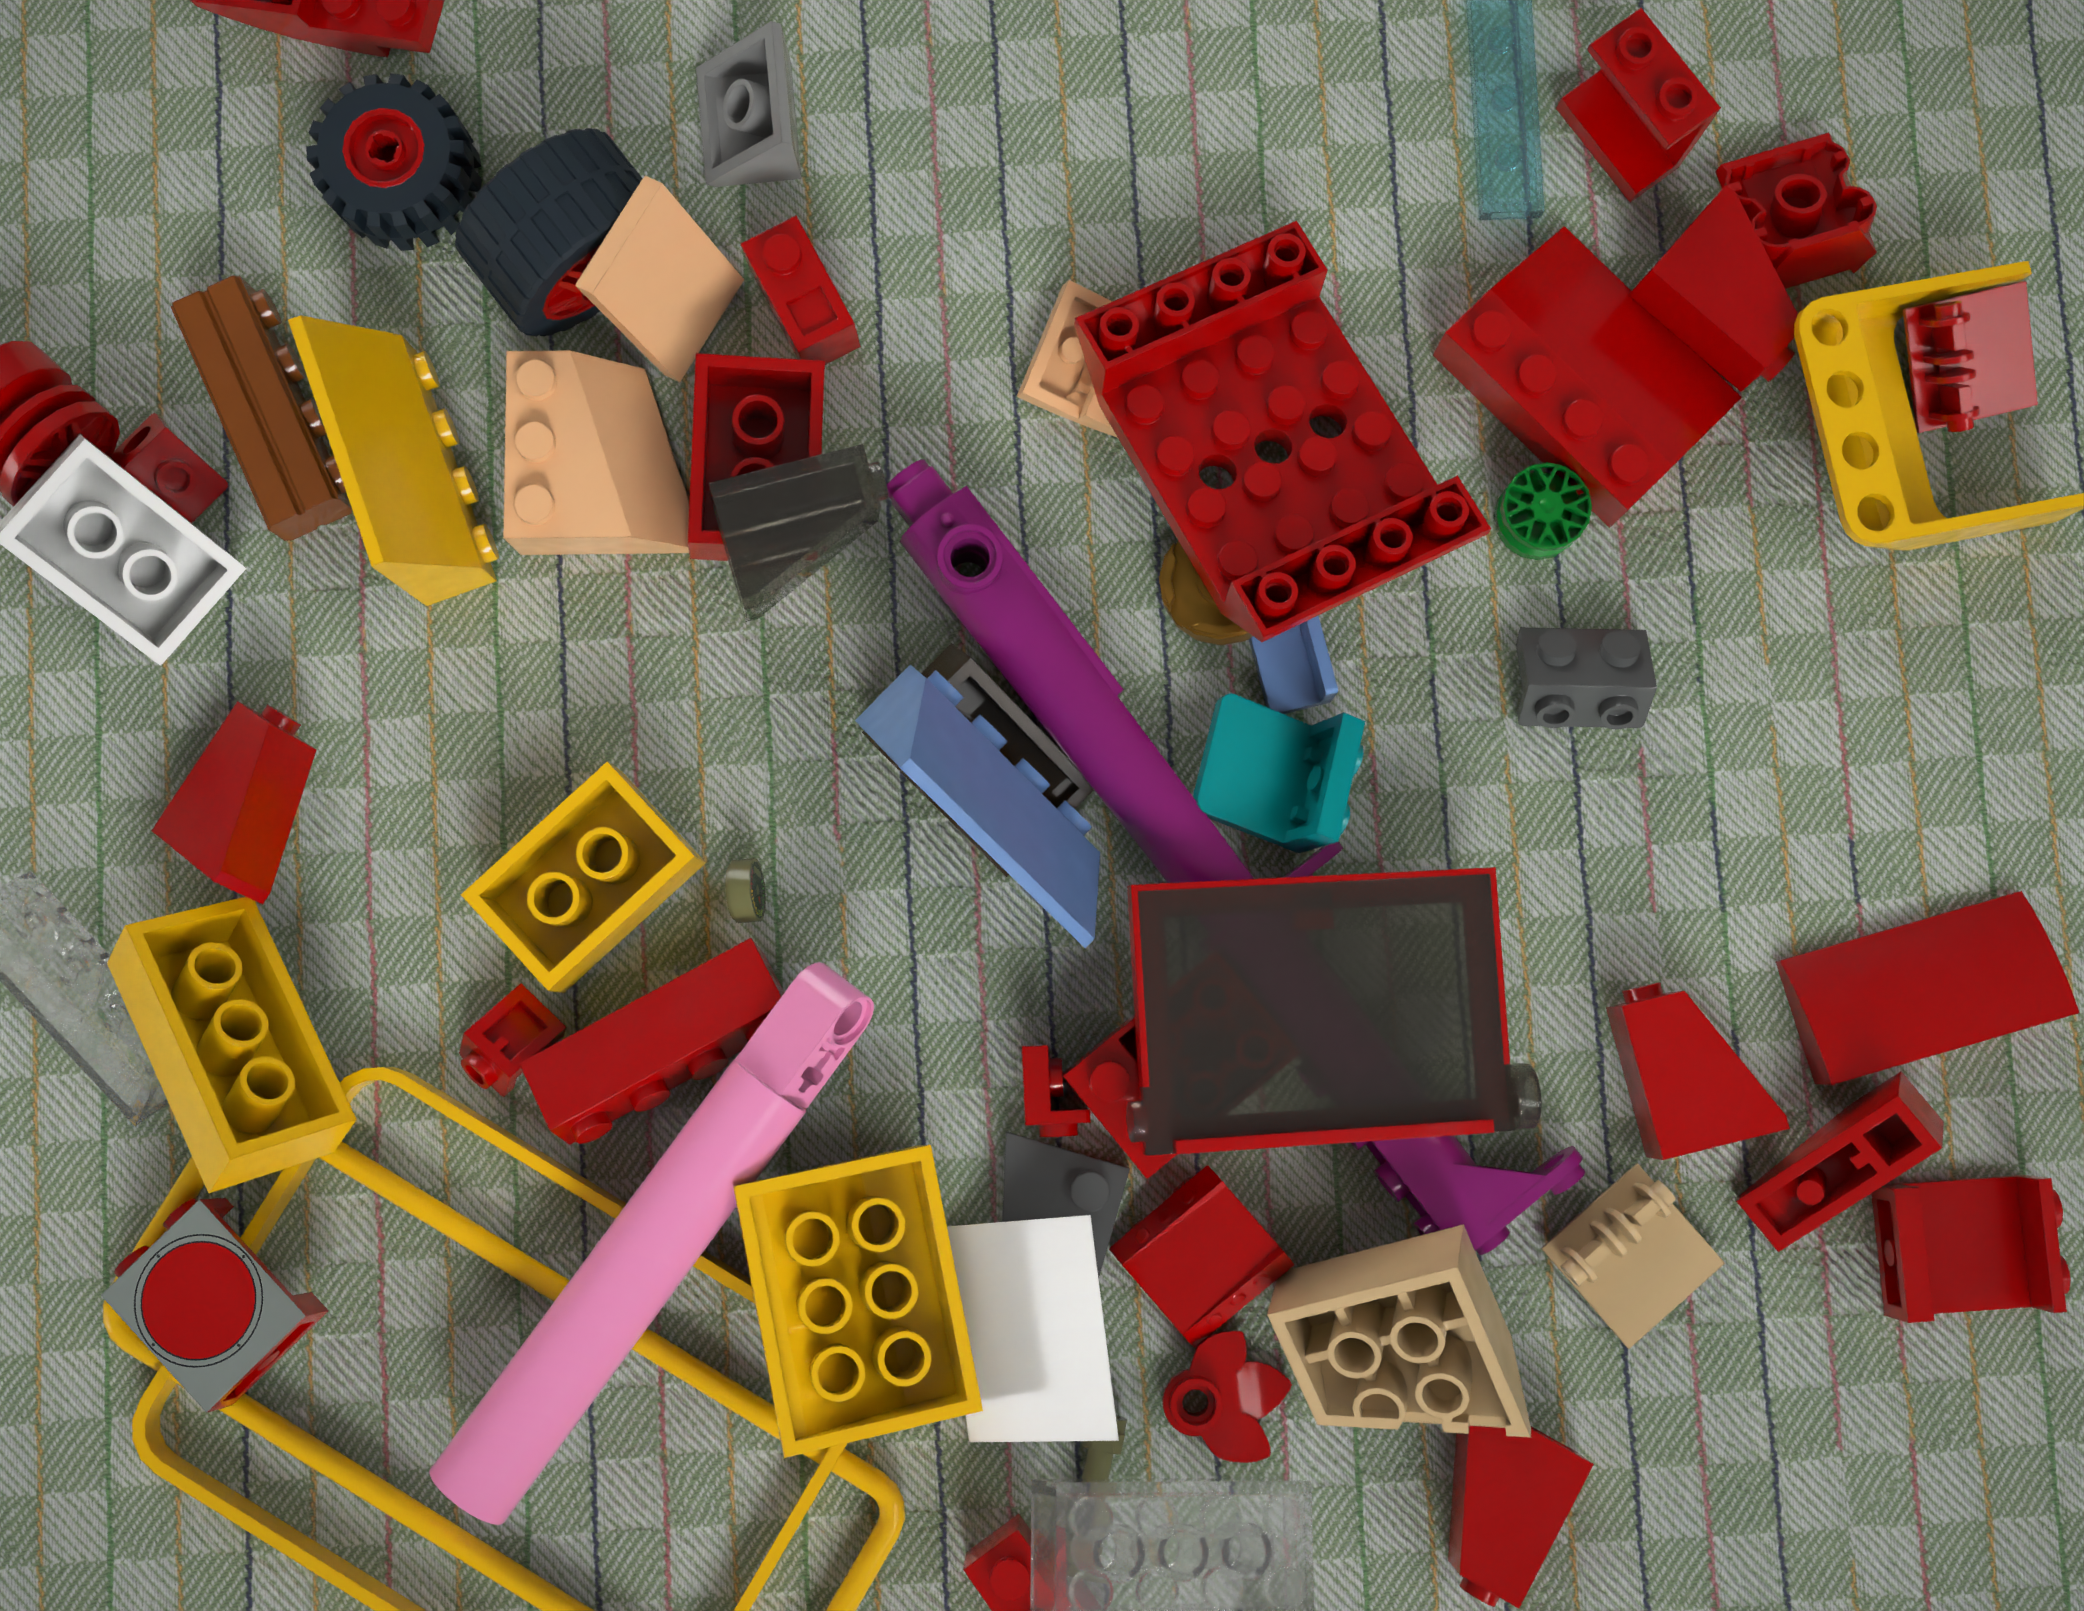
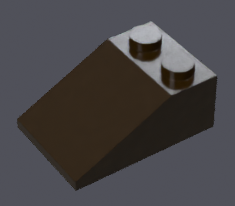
(1022, 735)

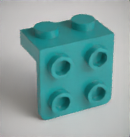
(1279, 773)

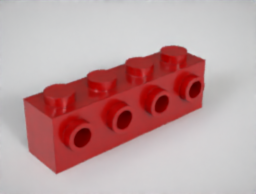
(653, 1044)

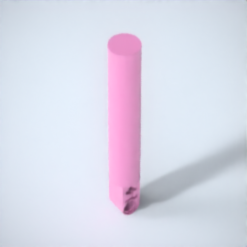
(651, 1246)

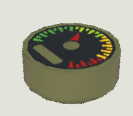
(745, 890)

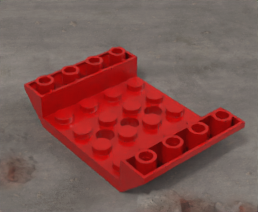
(1246, 358)

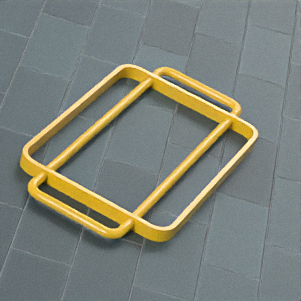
(396, 1503)

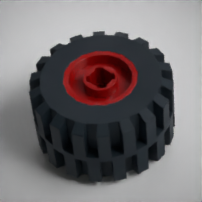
(394, 161)

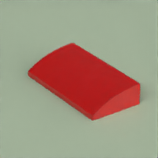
(1924, 988)

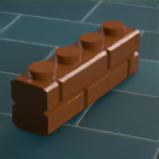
(262, 406)

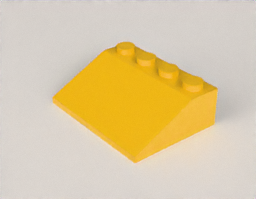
(397, 458)
(857, 1299)

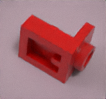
(505, 1037)
(1042, 1081)

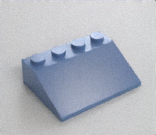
(989, 796)

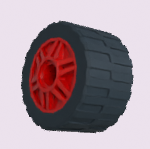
(542, 225)

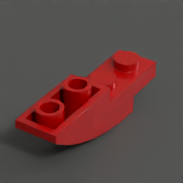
(348, 25)

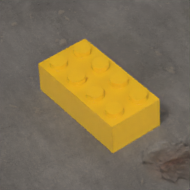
(230, 1042)

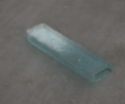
(1505, 109)

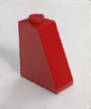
(1723, 295)
(241, 801)
(1685, 1077)
(1508, 1508)

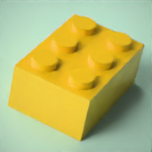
(583, 879)

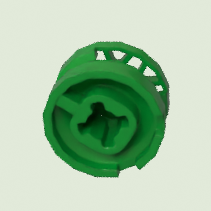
(1542, 512)

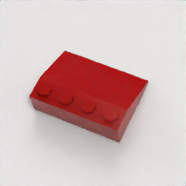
(1585, 374)

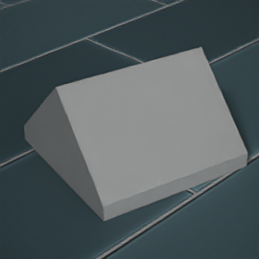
(749, 111)

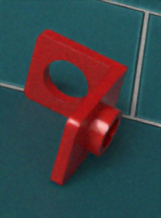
(170, 468)

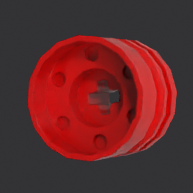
(42, 417)

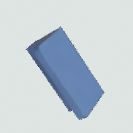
(1295, 668)

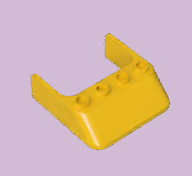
(1869, 423)

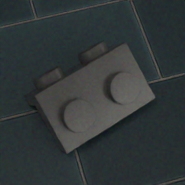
(1584, 677)

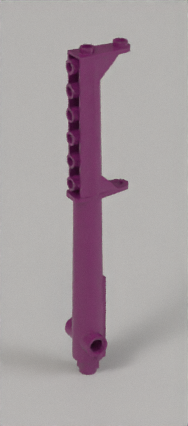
(1082, 711)

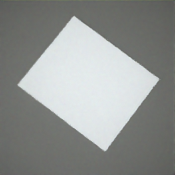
(1035, 1330)

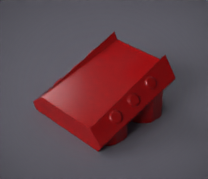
(1804, 208)
(1201, 1256)

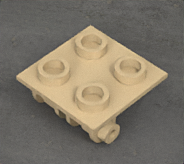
(1633, 1255)

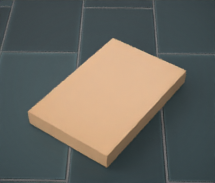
(660, 279)

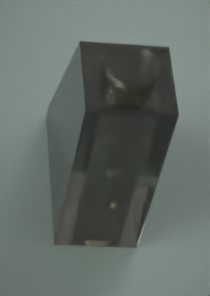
(793, 521)

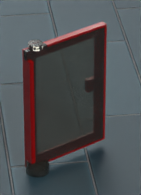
(1321, 1012)

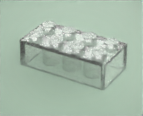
(1171, 1544)

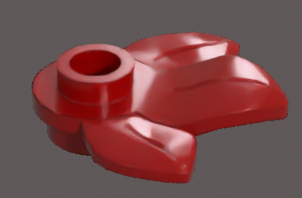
(1236, 1398)

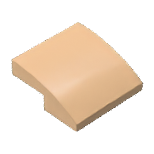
(1058, 370)

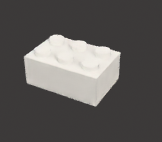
(118, 550)

